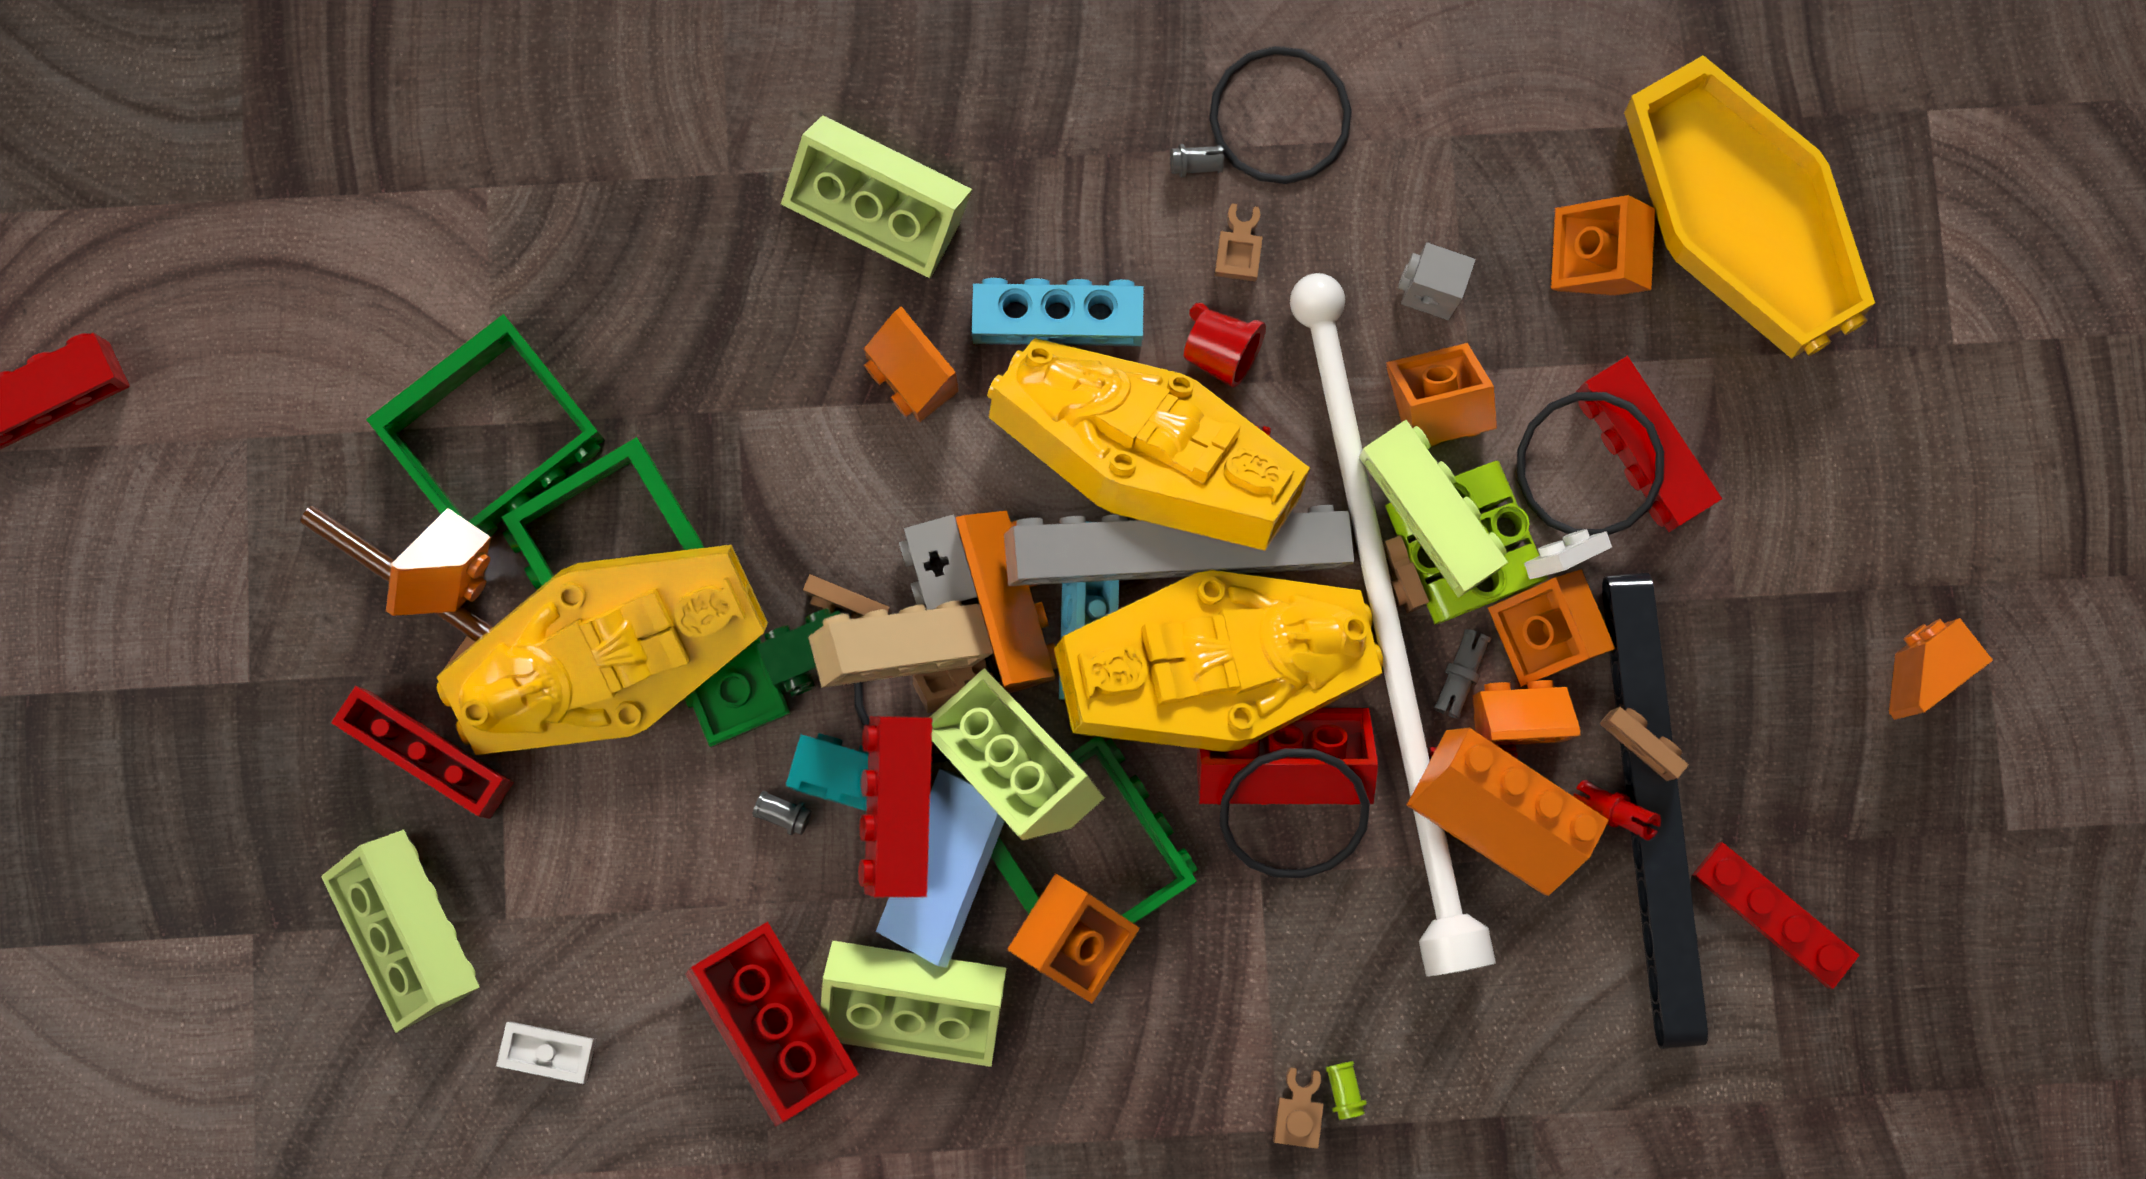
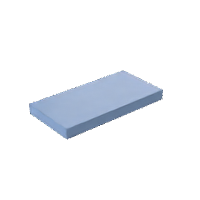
(960, 846)

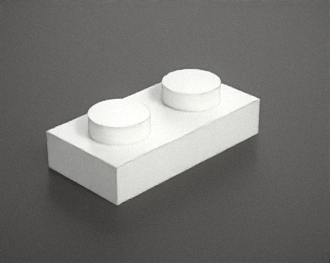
(1564, 555)
(546, 1052)

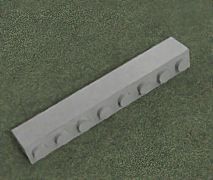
(1146, 550)

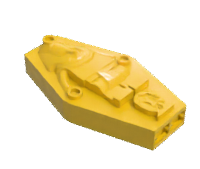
(1749, 208)
(1148, 443)
(602, 650)
(1217, 660)

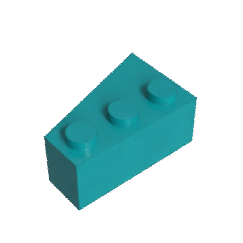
(829, 770)

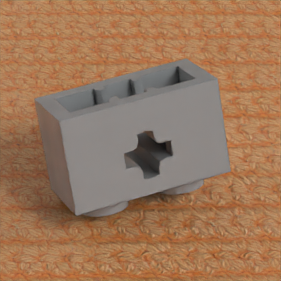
(1435, 280)
(941, 540)

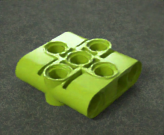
(1486, 488)

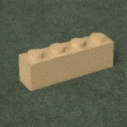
(899, 643)

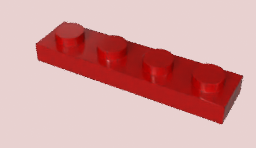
(1775, 915)

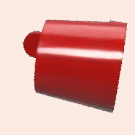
(1223, 344)

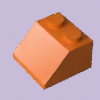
(1603, 247)
(910, 367)
(1444, 393)
(439, 568)
(1551, 627)
(1933, 666)
(1525, 715)
(1073, 938)

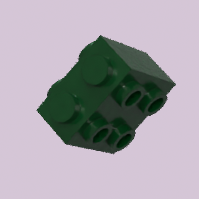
(790, 655)

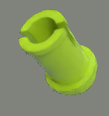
(1345, 1091)

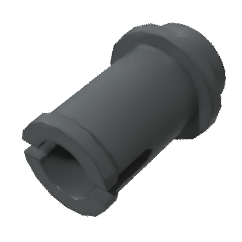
(1196, 160)
(782, 813)

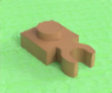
(1238, 250)
(1406, 584)
(940, 686)
(1299, 1118)

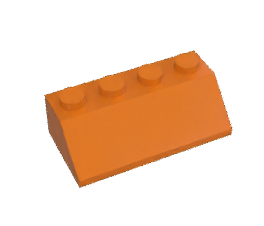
(1007, 610)
(1506, 810)

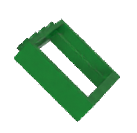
(446, 378)
(632, 451)
(1154, 825)

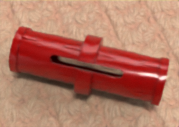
(1618, 810)

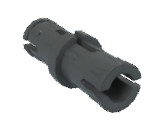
(1462, 673)

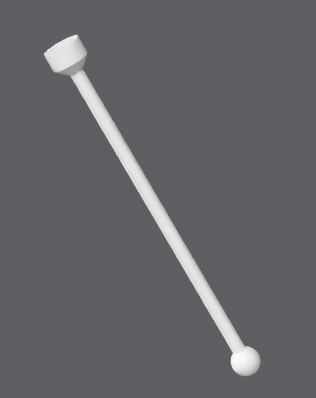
(1454, 939)

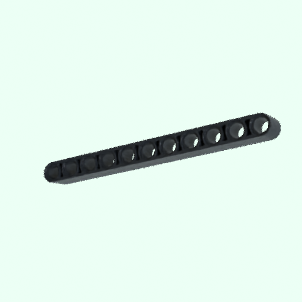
(1661, 861)

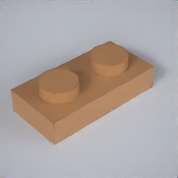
(831, 596)
(1657, 753)

